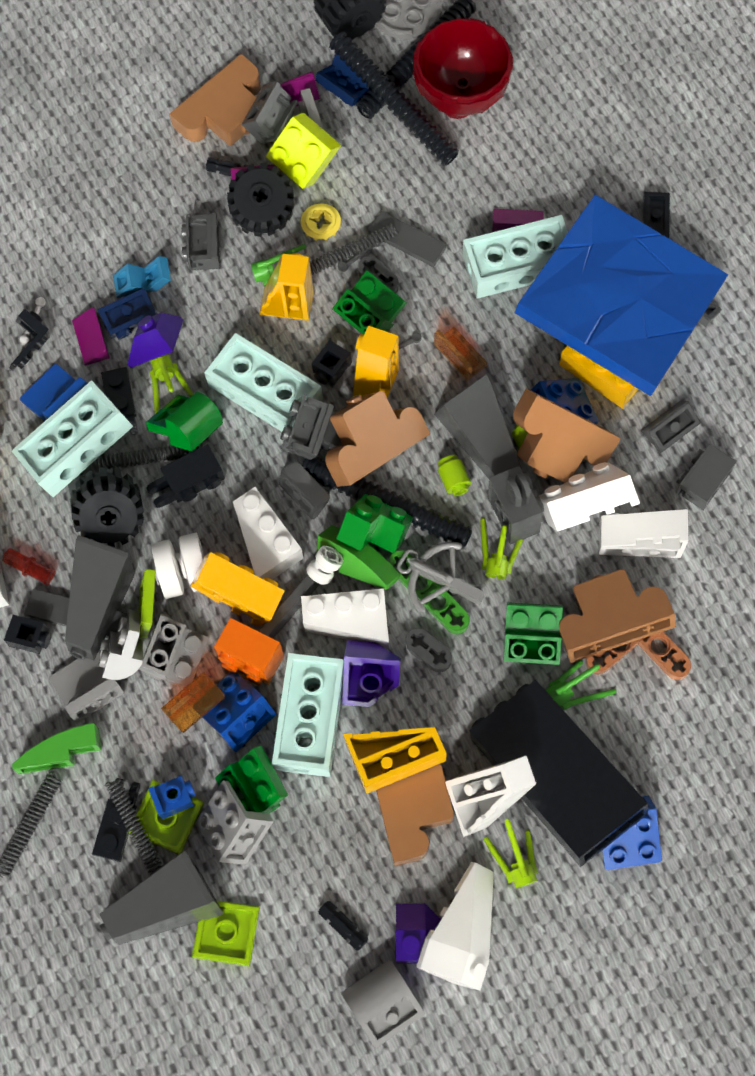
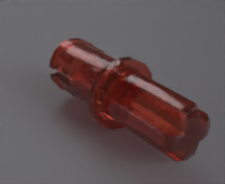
(28, 566)

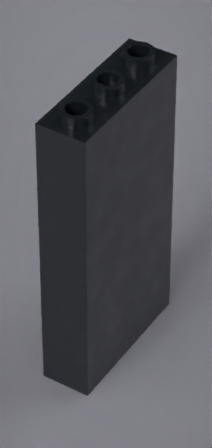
(576, 786)

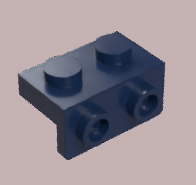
(342, 82)
(126, 313)

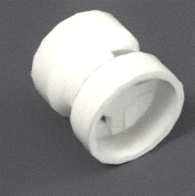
(324, 565)

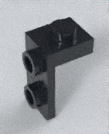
(33, 324)

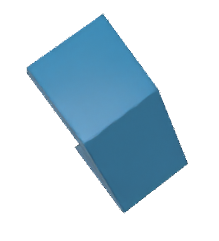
(134, 278)

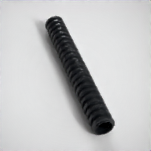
(404, 66)
(393, 98)
(421, 516)

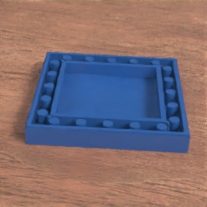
(621, 294)

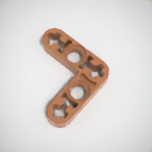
(656, 657)

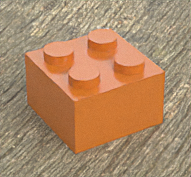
(249, 652)

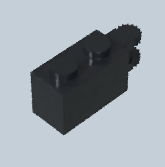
(187, 477)

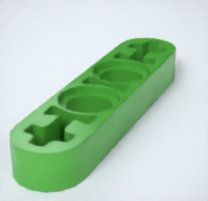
(431, 587)

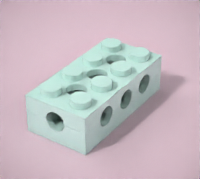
(512, 255)
(259, 370)
(72, 439)
(322, 728)

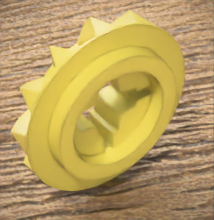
(314, 214)

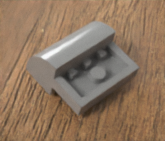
(123, 650)
(173, 652)
(382, 1003)

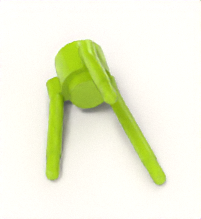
(164, 370)
(498, 563)
(522, 872)

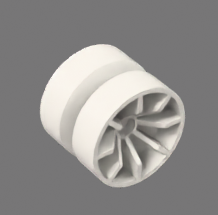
(173, 566)

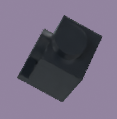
(331, 356)
(21, 628)

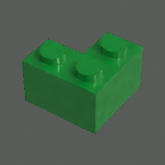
(375, 523)

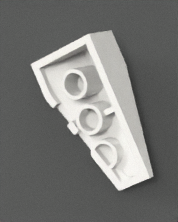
(461, 942)

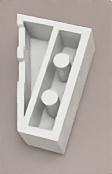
(586, 495)
(644, 534)
(265, 536)
(347, 616)
(488, 793)

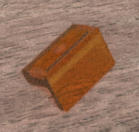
(459, 352)
(193, 702)

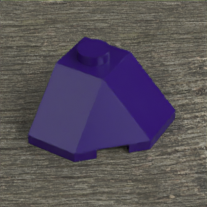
(154, 338)
(368, 673)
(412, 927)

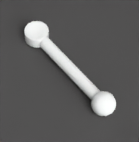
(40, 302)

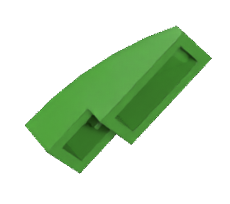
(362, 565)
(59, 749)

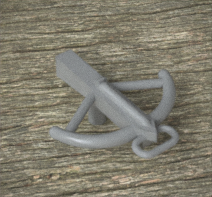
(448, 581)

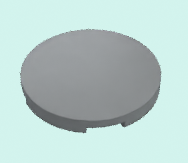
(409, 17)

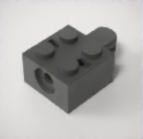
(515, 504)

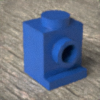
(168, 807)

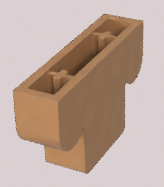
(219, 104)
(371, 436)
(559, 438)
(613, 615)
(410, 808)

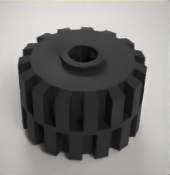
(350, 16)
(271, 211)
(107, 507)

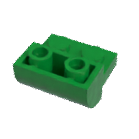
(369, 304)
(186, 420)
(532, 633)
(255, 782)

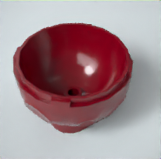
(466, 55)

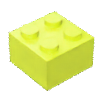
(303, 150)

